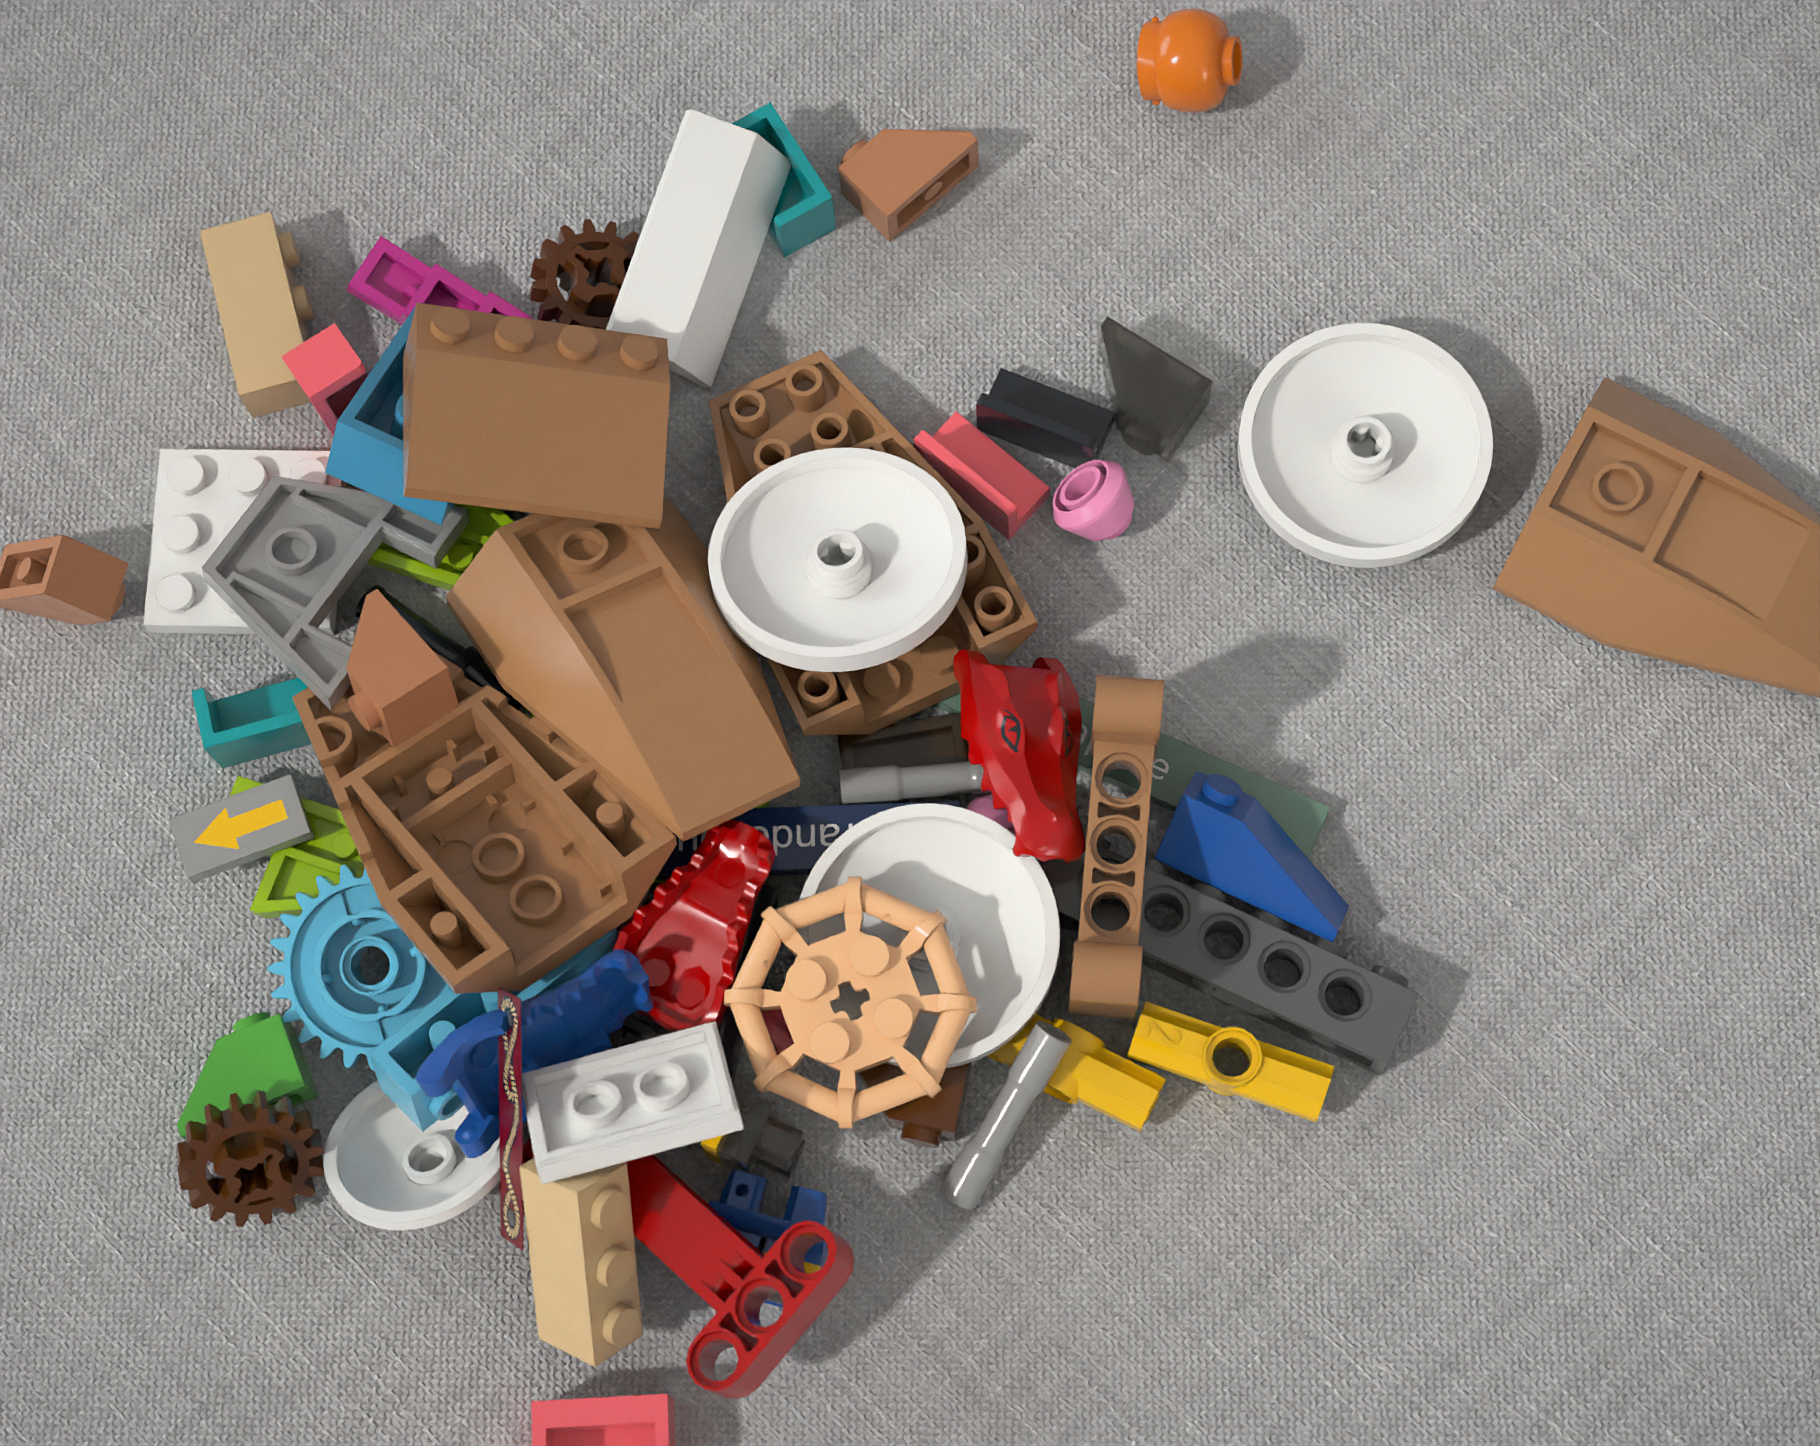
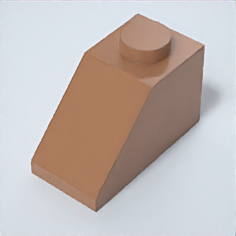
(904, 174)
(61, 580)
(395, 674)

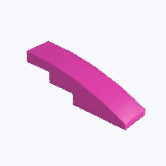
(397, 281)

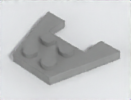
(298, 557)

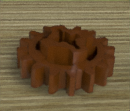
(581, 264)
(250, 1158)

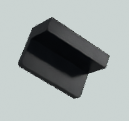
(1043, 419)

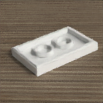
(629, 1102)

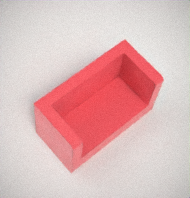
(327, 373)
(605, 1421)

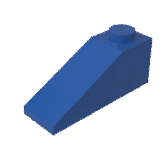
(1242, 850)

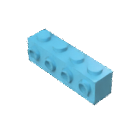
(405, 1050)

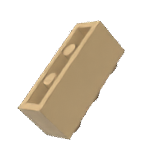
(259, 308)
(583, 1261)

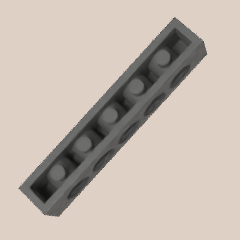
(1241, 982)

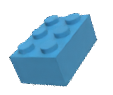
(370, 436)

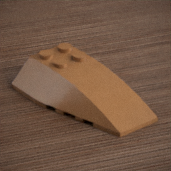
(487, 835)

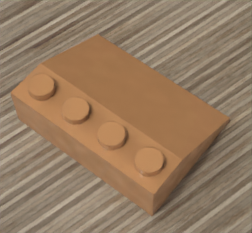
(535, 416)

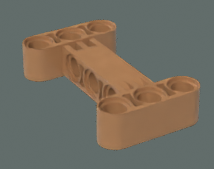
(1126, 738)

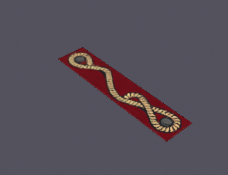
(511, 1121)

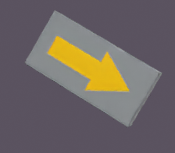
(241, 828)

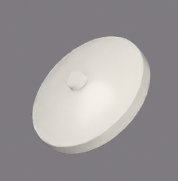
(1365, 445)
(838, 559)
(994, 906)

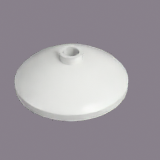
(397, 1174)

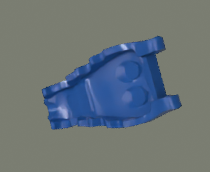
(555, 1028)

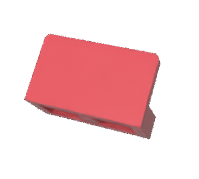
(983, 474)

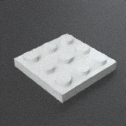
(194, 510)

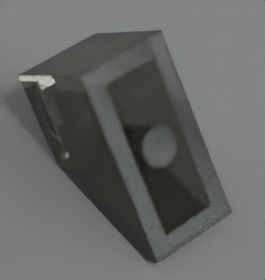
(1150, 391)

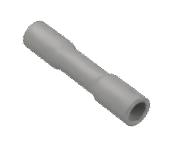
(895, 783)
(1025, 1081)

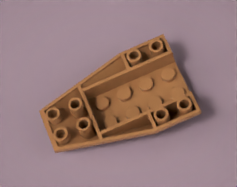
(819, 408)
(1673, 547)
(629, 662)

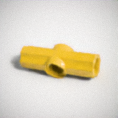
(1273, 1074)
(1094, 1075)

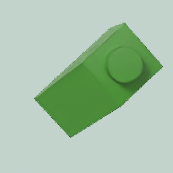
(254, 1058)

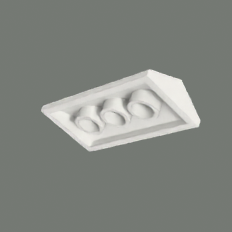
(701, 242)

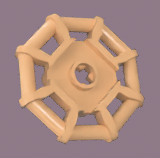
(832, 1037)

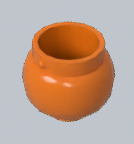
(1188, 60)

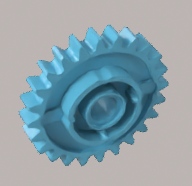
(326, 976)

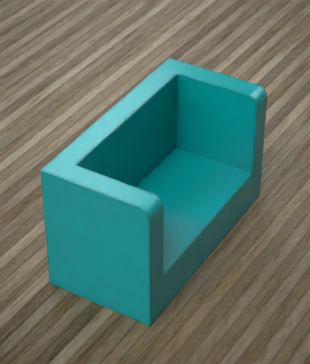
(805, 204)
(250, 723)

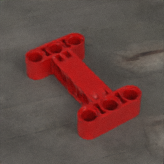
(732, 1275)

